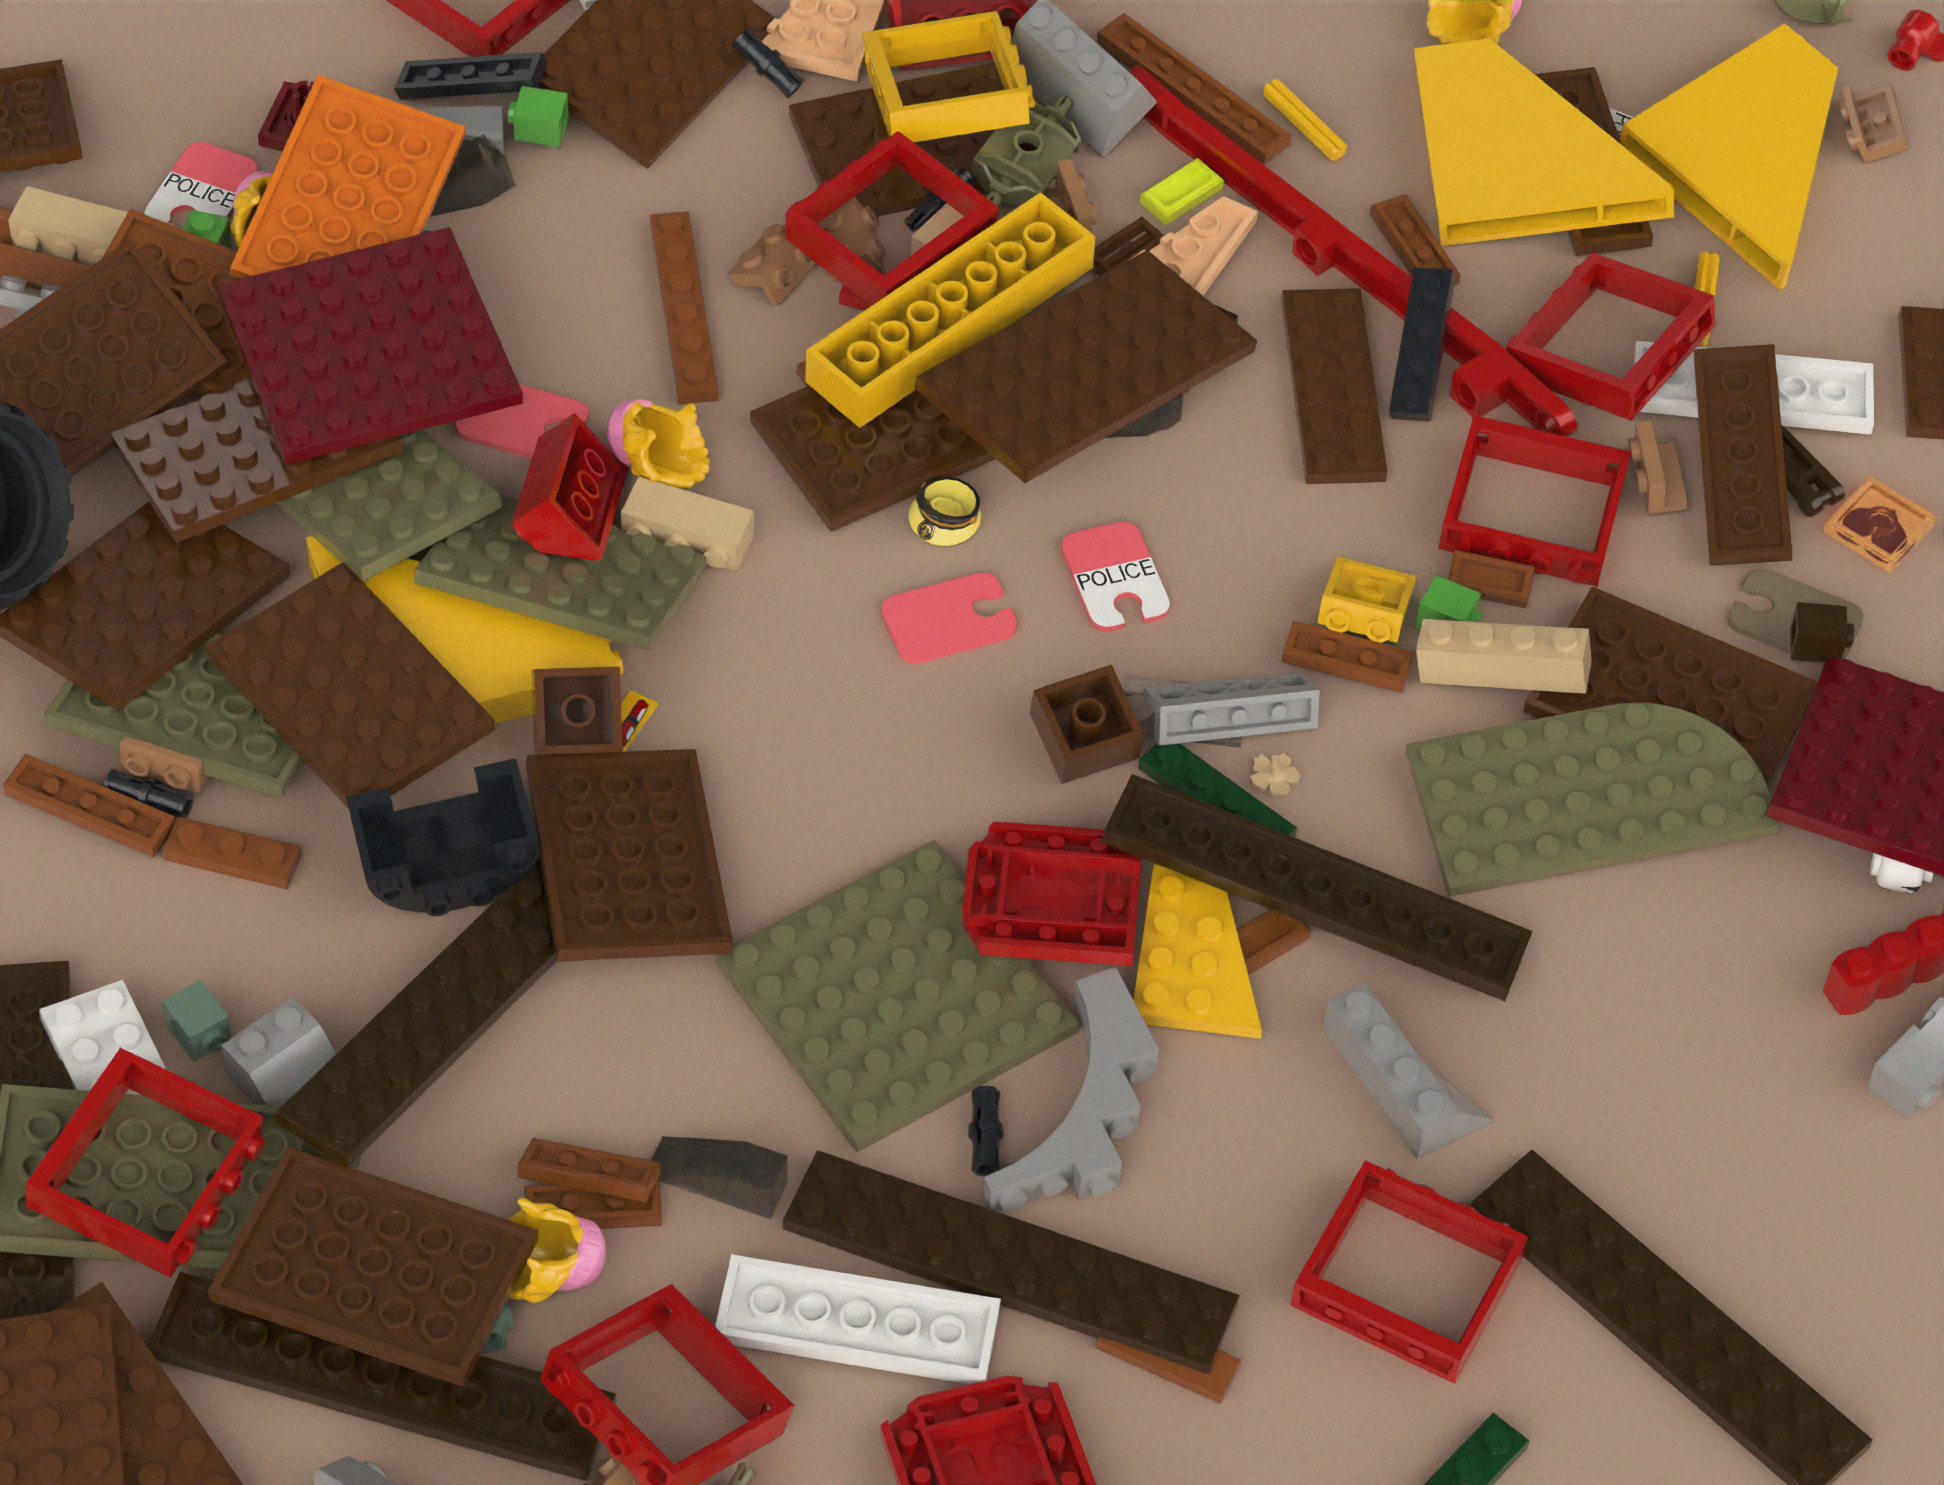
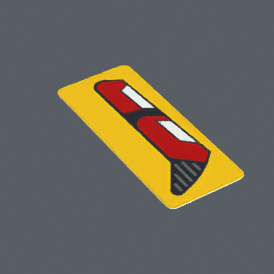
(635, 713)

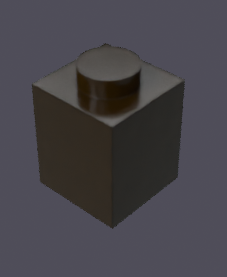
(1819, 632)

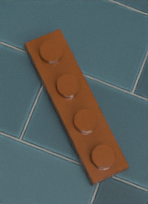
(89, 805)

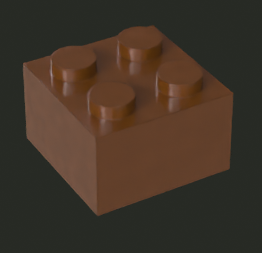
(576, 710)
(1086, 724)

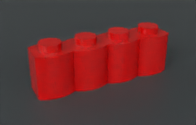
(1886, 966)

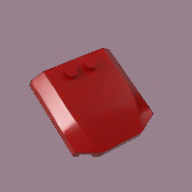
(1051, 895)
(987, 1437)

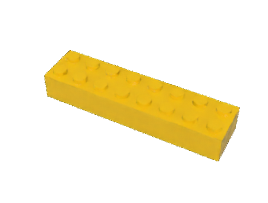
(949, 308)

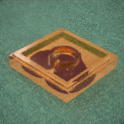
(1880, 524)

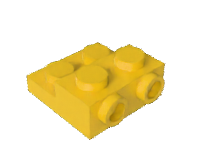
(1366, 600)

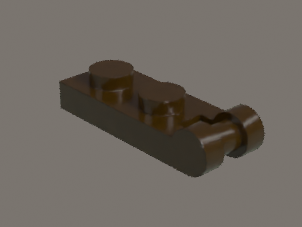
(1804, 470)

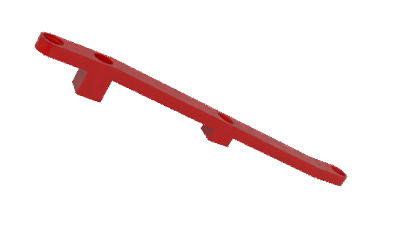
(1320, 242)

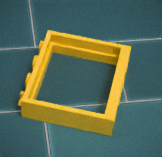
(939, 41)

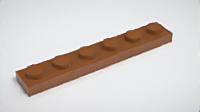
(1195, 88)
(683, 308)

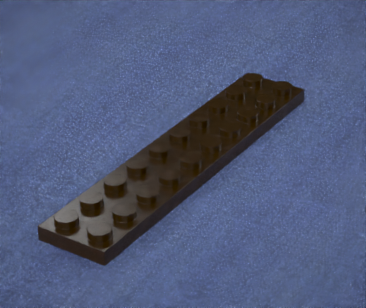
(1317, 887)
(426, 1025)
(28, 1058)
(1010, 1261)
(1673, 1326)
(497, 1412)

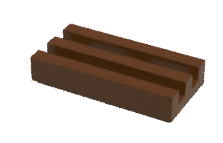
(1130, 249)

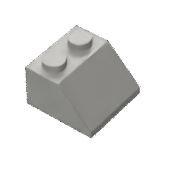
(277, 1054)

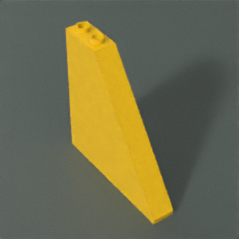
(1744, 145)
(1518, 155)
(476, 642)

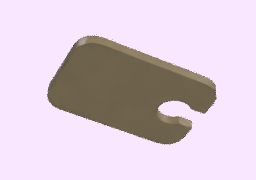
(1783, 593)

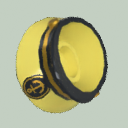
(945, 511)

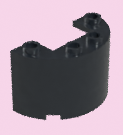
(449, 849)

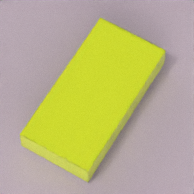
(1181, 191)

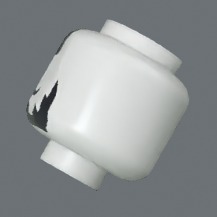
(1898, 875)

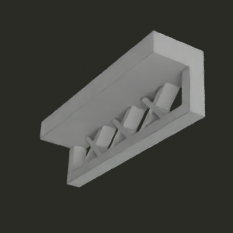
(1233, 707)

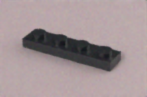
(470, 75)
(1422, 344)

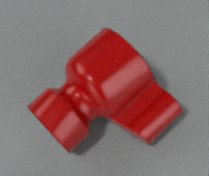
(1916, 36)

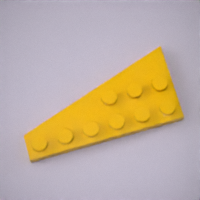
(1193, 960)

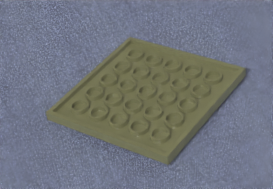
(890, 999)

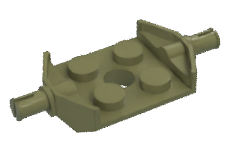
(1018, 175)

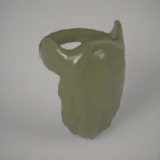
(1815, 10)

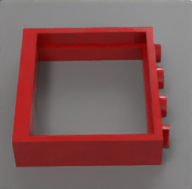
(490, 39)
(845, 265)
(1593, 387)
(1542, 452)
(177, 1093)
(1382, 1326)
(705, 1350)

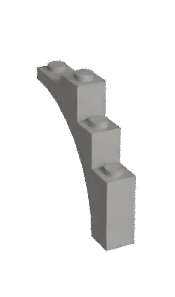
(1106, 1108)

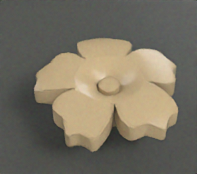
(1274, 774)

